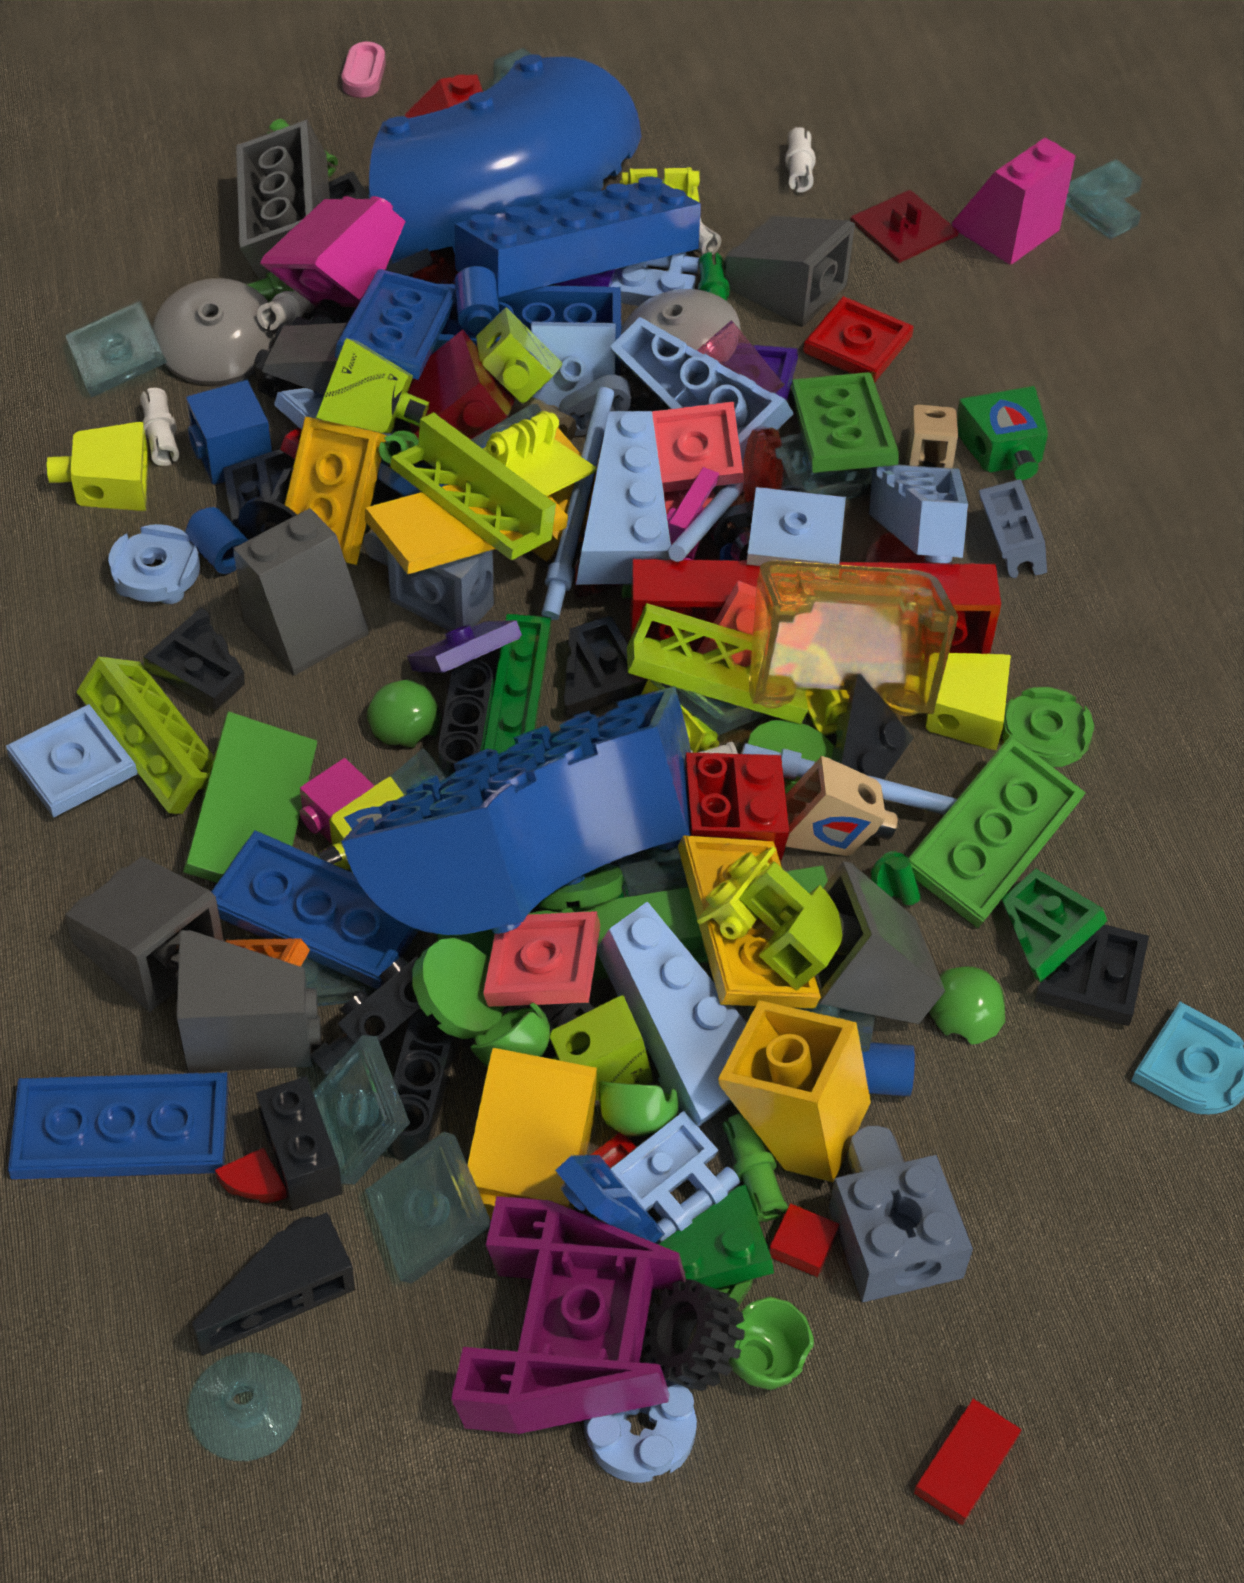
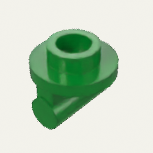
(896, 877)

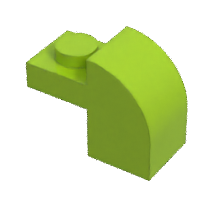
(803, 924)

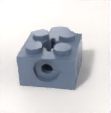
(444, 594)
(879, 1216)

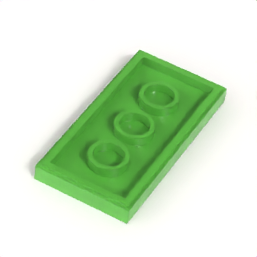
(843, 422)
(248, 789)
(994, 831)

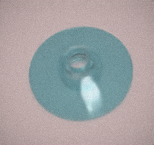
(251, 1428)

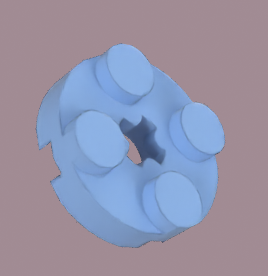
(158, 583)
(654, 1451)

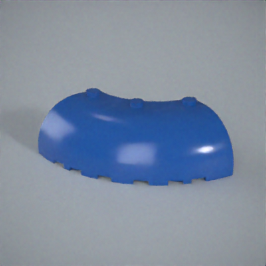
(526, 139)
(527, 819)

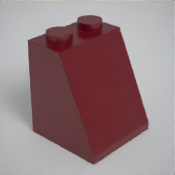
(461, 389)

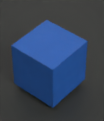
(227, 427)

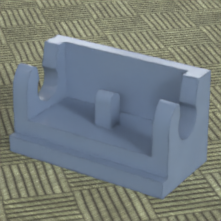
(1014, 526)

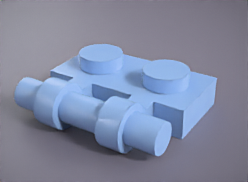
(641, 283)
(665, 1163)

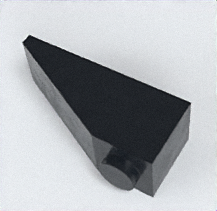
(285, 1278)

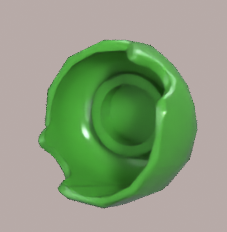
(403, 713)
(970, 1005)
(517, 1031)
(636, 1108)
(773, 1343)

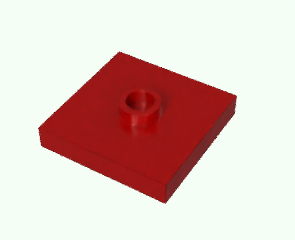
(858, 338)

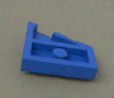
(596, 1187)

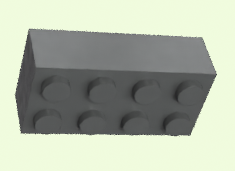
(278, 186)

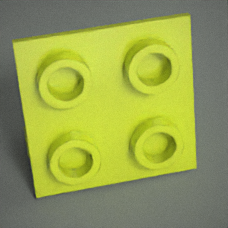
(536, 456)

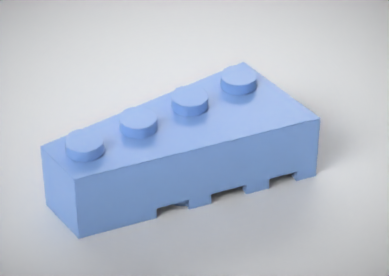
(689, 379)
(626, 504)
(922, 508)
(673, 1010)

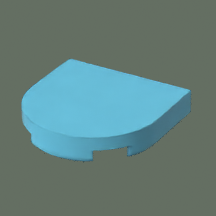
(1194, 1064)

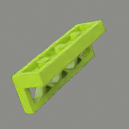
(486, 483)
(700, 672)
(148, 730)

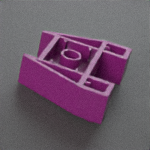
(579, 1323)

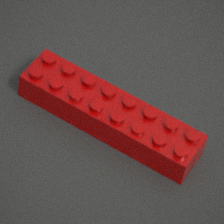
(703, 587)

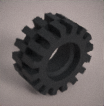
(714, 1339)

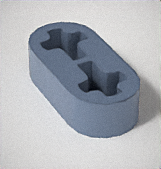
(583, 400)

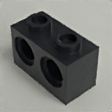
(299, 1143)

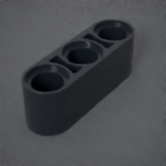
(465, 714)
(421, 1062)

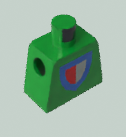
(1004, 430)

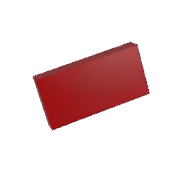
(967, 1461)

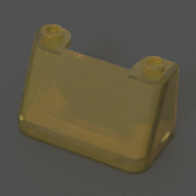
(845, 620)

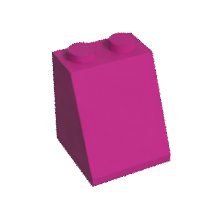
(1020, 202)
(337, 249)

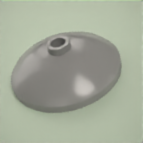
(686, 314)
(217, 347)

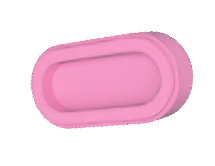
(363, 69)

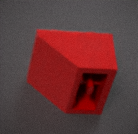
(737, 797)

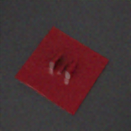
(904, 226)

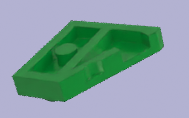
(1050, 920)
(723, 1243)

